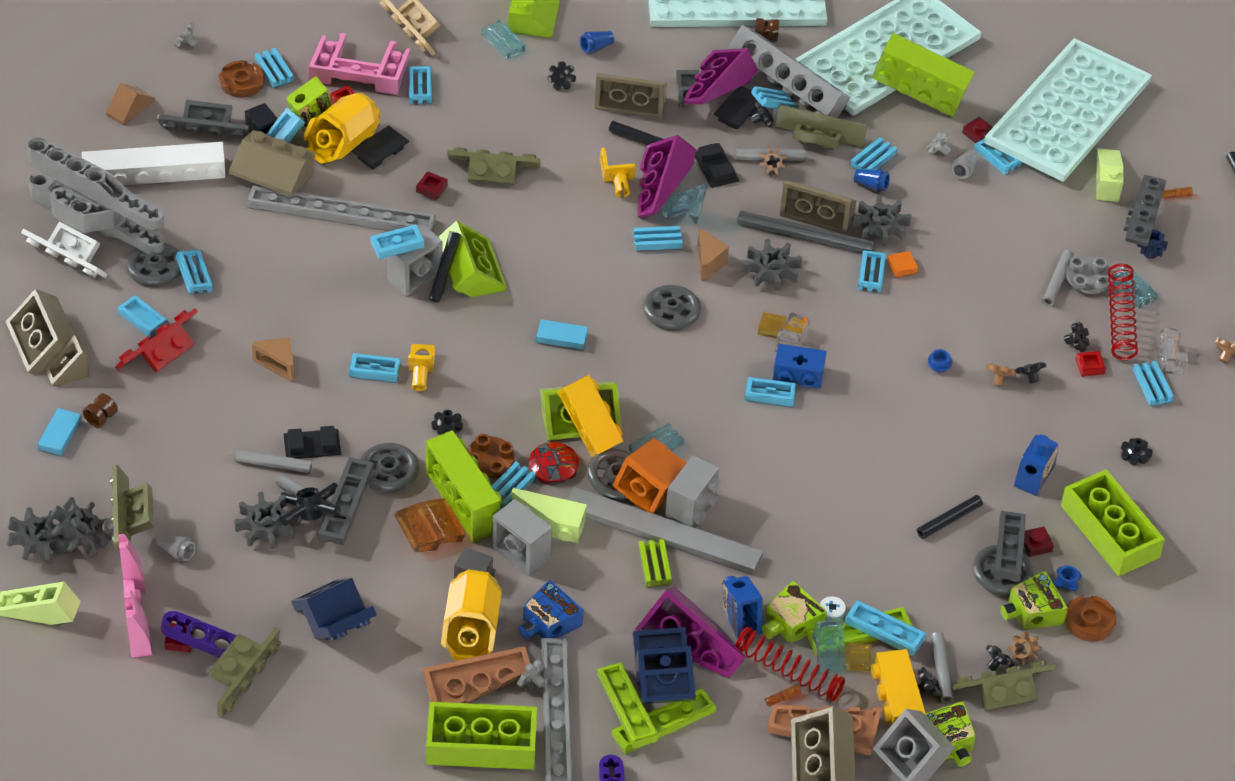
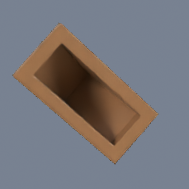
(128, 103)
(711, 254)
(275, 356)

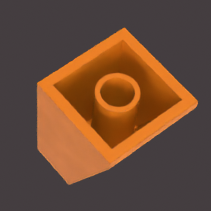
(648, 475)

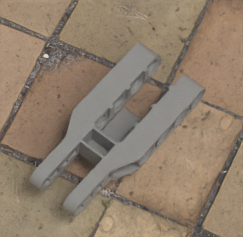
(91, 197)

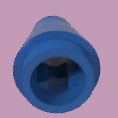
(596, 40)
(872, 178)

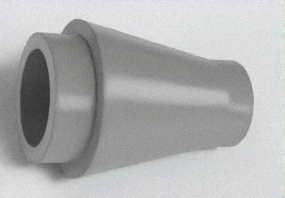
(964, 165)
(177, 546)

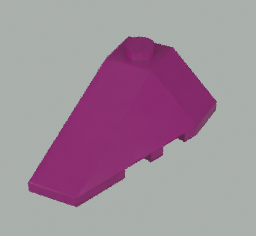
(720, 74)
(663, 169)
(707, 642)

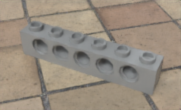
(833, 98)

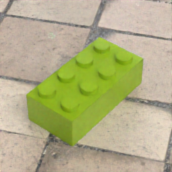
(922, 74)
(462, 485)
(1112, 522)
(481, 735)

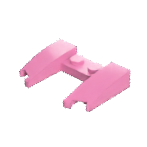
(386, 76)
(133, 587)

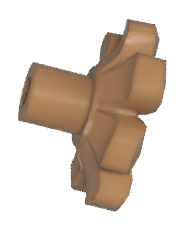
(1226, 348)
(1000, 373)

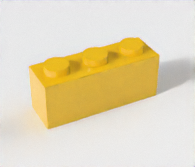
(591, 415)
(896, 684)

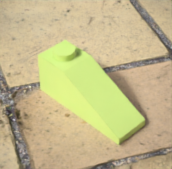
(1109, 175)
(563, 515)
(41, 604)

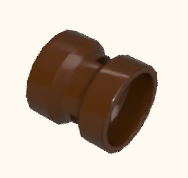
(767, 29)
(100, 410)

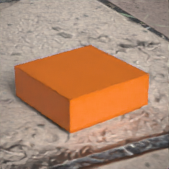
(902, 264)

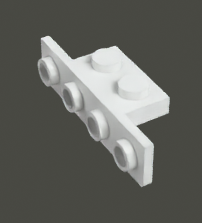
(72, 245)

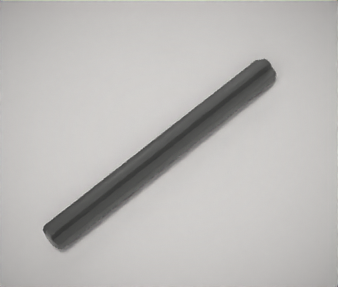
(804, 232)

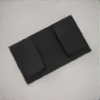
(736, 107)
(380, 147)
(715, 165)
(312, 443)

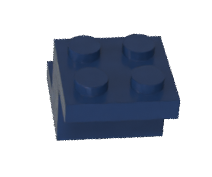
(334, 609)
(663, 665)

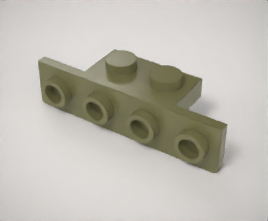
(820, 128)
(493, 167)
(130, 507)
(239, 666)
(1006, 689)

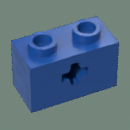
(799, 365)

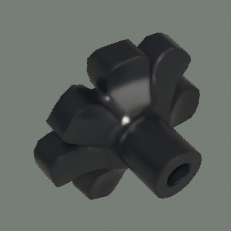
(561, 75)
(762, 114)
(1078, 337)
(1031, 370)
(447, 422)
(1136, 450)
(998, 658)
(927, 683)

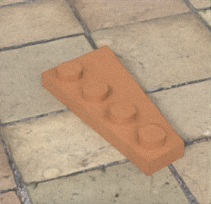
(474, 677)
(864, 723)

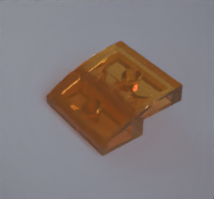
(429, 525)

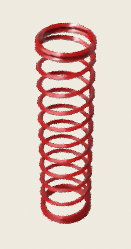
(1123, 342)
(833, 684)

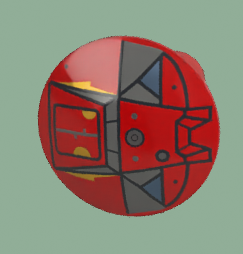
(553, 462)

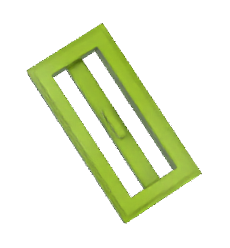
(652, 547)

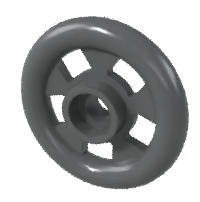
(154, 265)
(675, 311)
(600, 462)
(390, 466)
(995, 585)

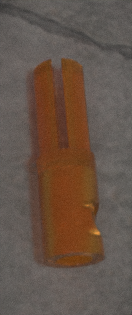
(1178, 192)
(783, 695)

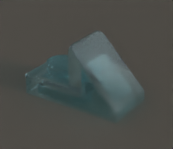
(684, 202)
(830, 644)

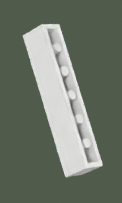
(161, 163)

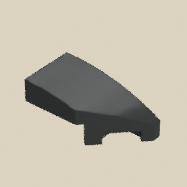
(684, 80)

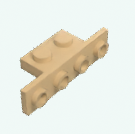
(416, 19)

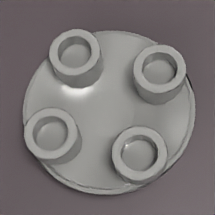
(1088, 274)

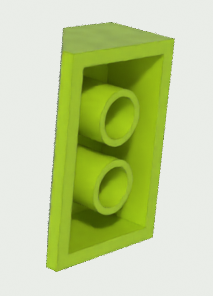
(533, 17)
(474, 264)
(558, 421)

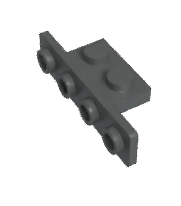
(207, 117)
(1144, 211)

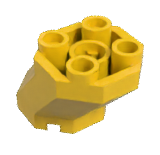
(342, 127)
(471, 615)

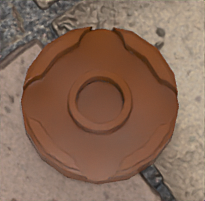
(241, 79)
(1090, 618)

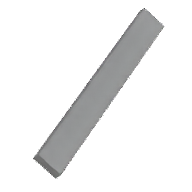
(337, 210)
(674, 533)
(556, 710)

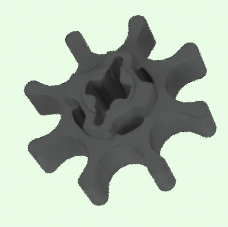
(882, 220)
(772, 264)
(264, 520)
(80, 527)
(36, 535)

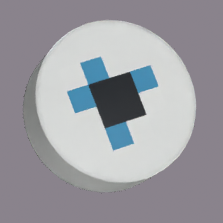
(834, 606)

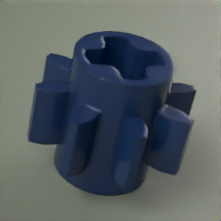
(1156, 245)

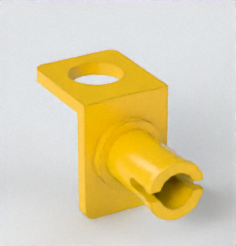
(618, 173)
(421, 365)

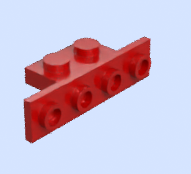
(165, 346)

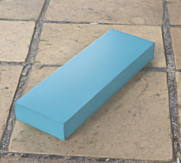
(885, 628)

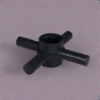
(310, 504)

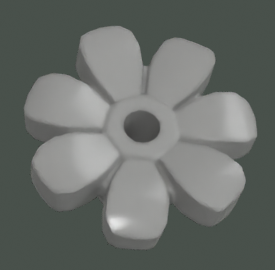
(187, 37)
(939, 143)
(532, 675)

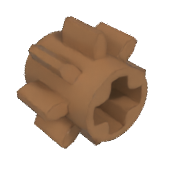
(766, 158)
(1018, 647)

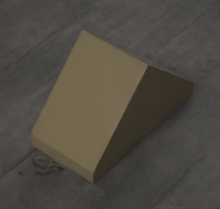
(68, 364)

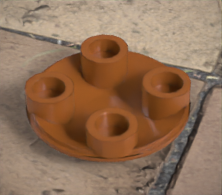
(492, 454)

